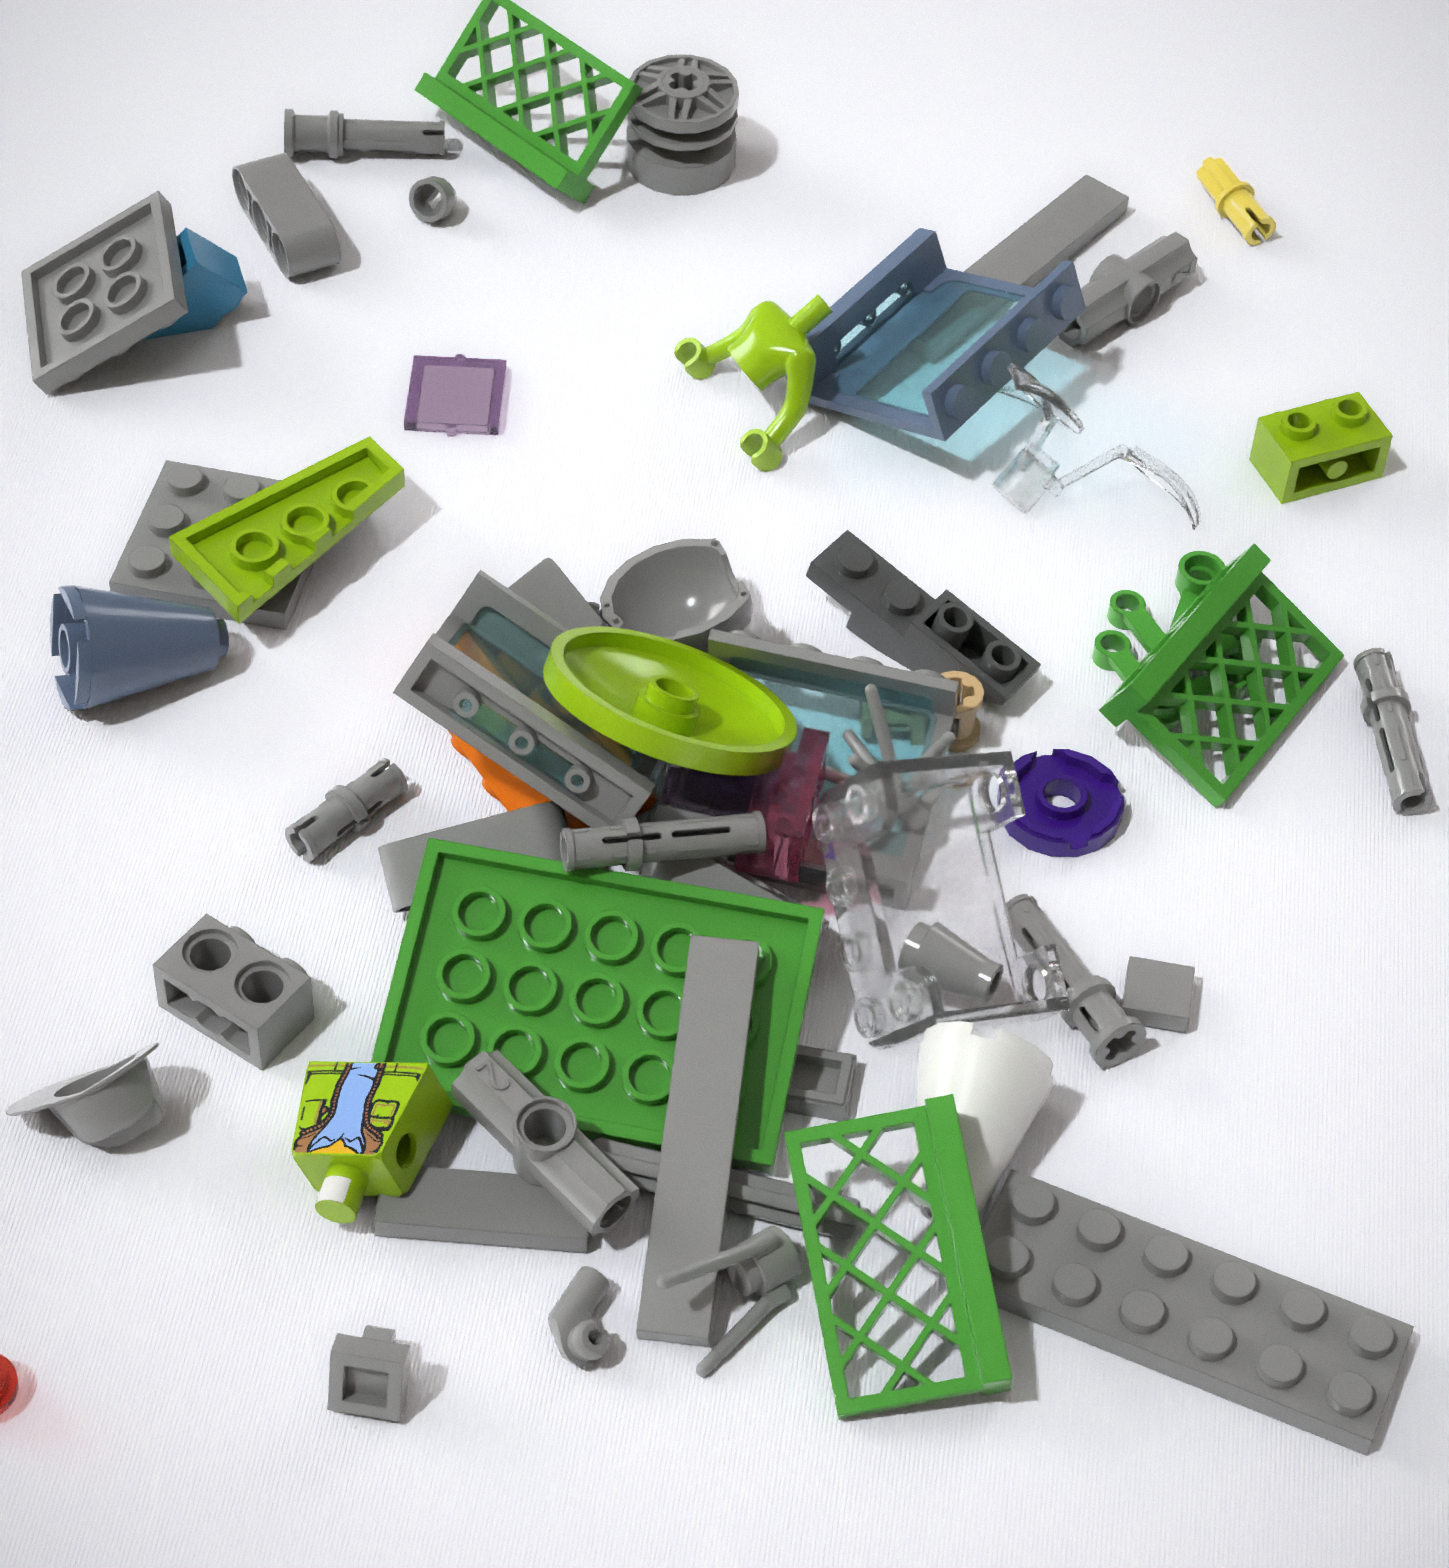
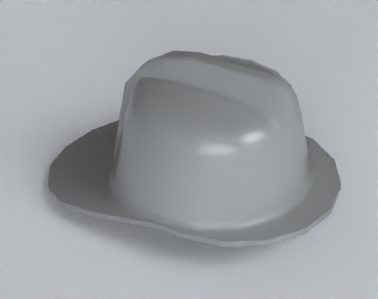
(104, 1104)

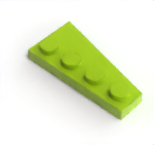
(278, 532)

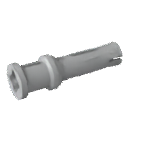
(335, 135)
(1091, 997)

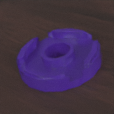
(1071, 829)

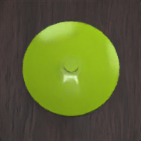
(669, 701)

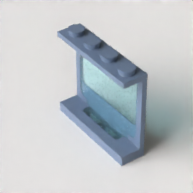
(932, 341)

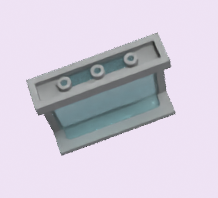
(489, 690)
(830, 696)

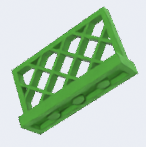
(517, 137)
(1182, 650)
(960, 1248)

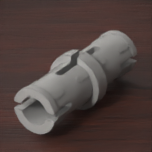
(346, 809)

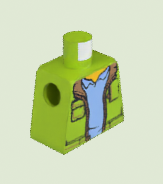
(365, 1130)

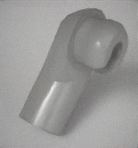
(573, 1322)

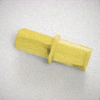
(1235, 200)

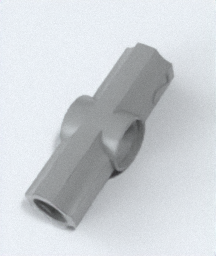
(1130, 286)
(571, 1168)

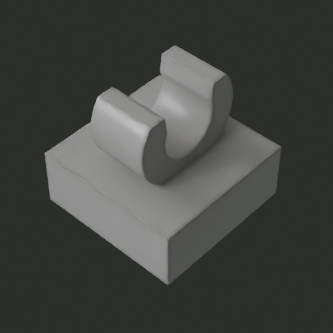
(369, 1374)

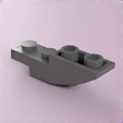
(915, 627)

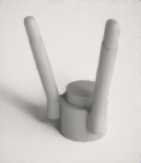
(753, 1266)

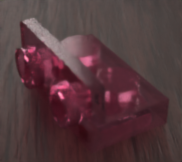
(787, 805)

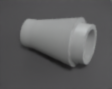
(951, 960)

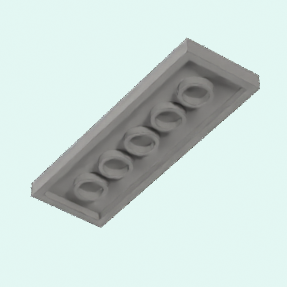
(1193, 1311)

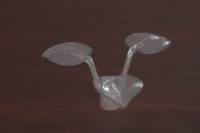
(1034, 469)

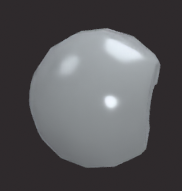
(678, 593)

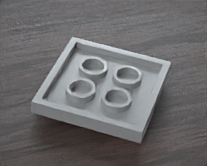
(103, 292)
(178, 500)

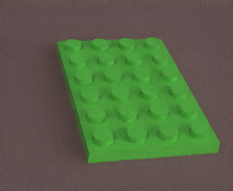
(587, 986)

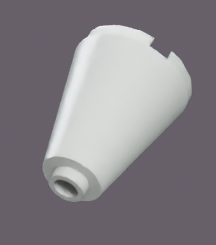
(995, 1093)

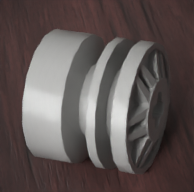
(682, 125)

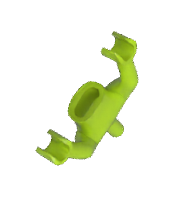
(766, 349)

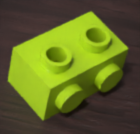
(1320, 447)

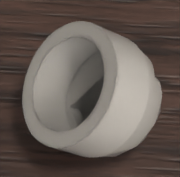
(426, 190)

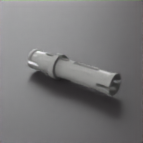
(1387, 711)
(649, 842)

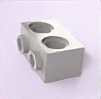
(234, 990)

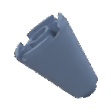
(128, 644)

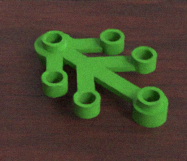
(1193, 575)

